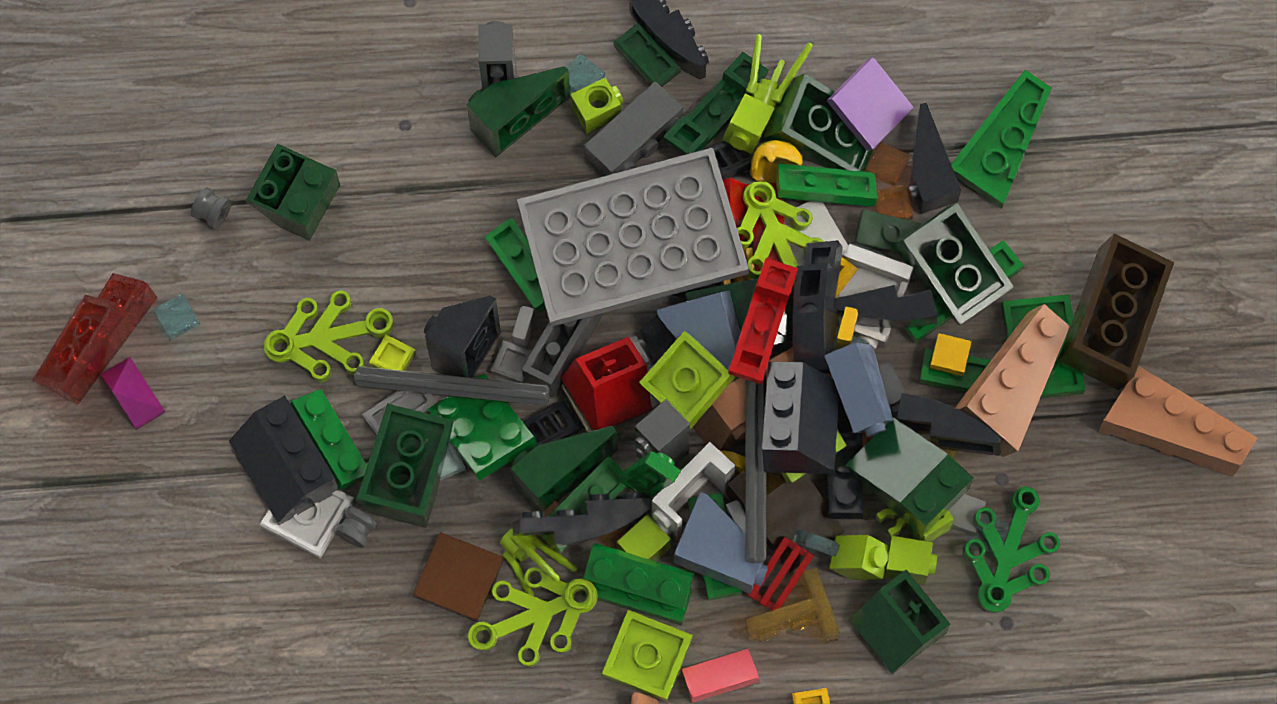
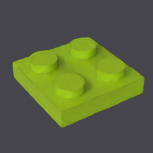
(687, 378)
(647, 655)

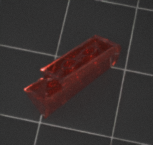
(94, 336)

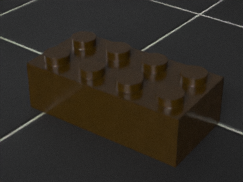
(1116, 311)

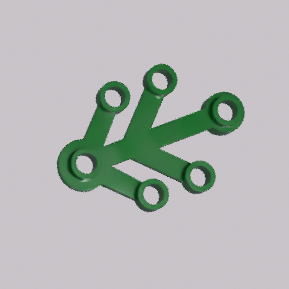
(1007, 554)

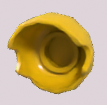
(769, 155)

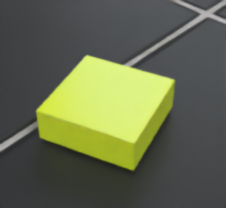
(392, 355)

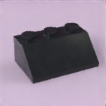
(462, 336)
(799, 420)
(283, 461)

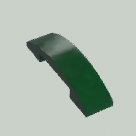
(715, 110)

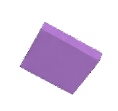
(870, 104)

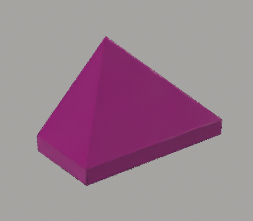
(133, 393)

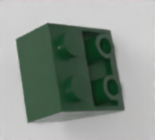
(294, 191)
(899, 622)

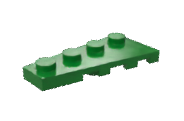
(999, 145)

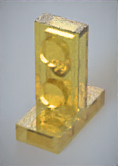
(798, 614)

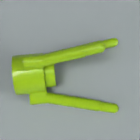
(768, 90)
(523, 548)

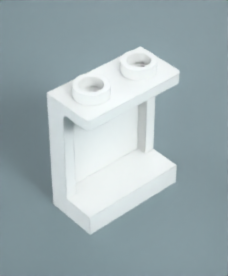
(874, 273)
(704, 467)

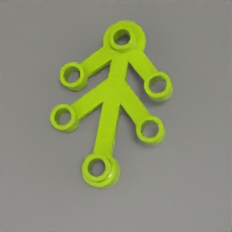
(775, 232)
(323, 337)
(539, 614)

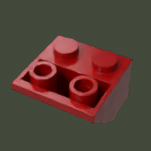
(608, 384)

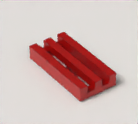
(797, 549)

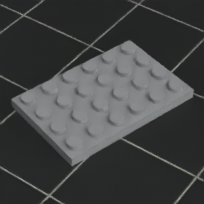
(632, 237)

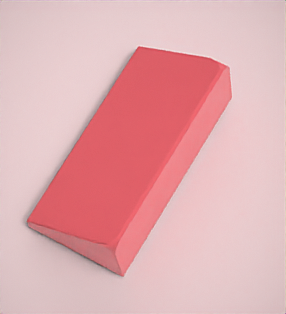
(720, 675)

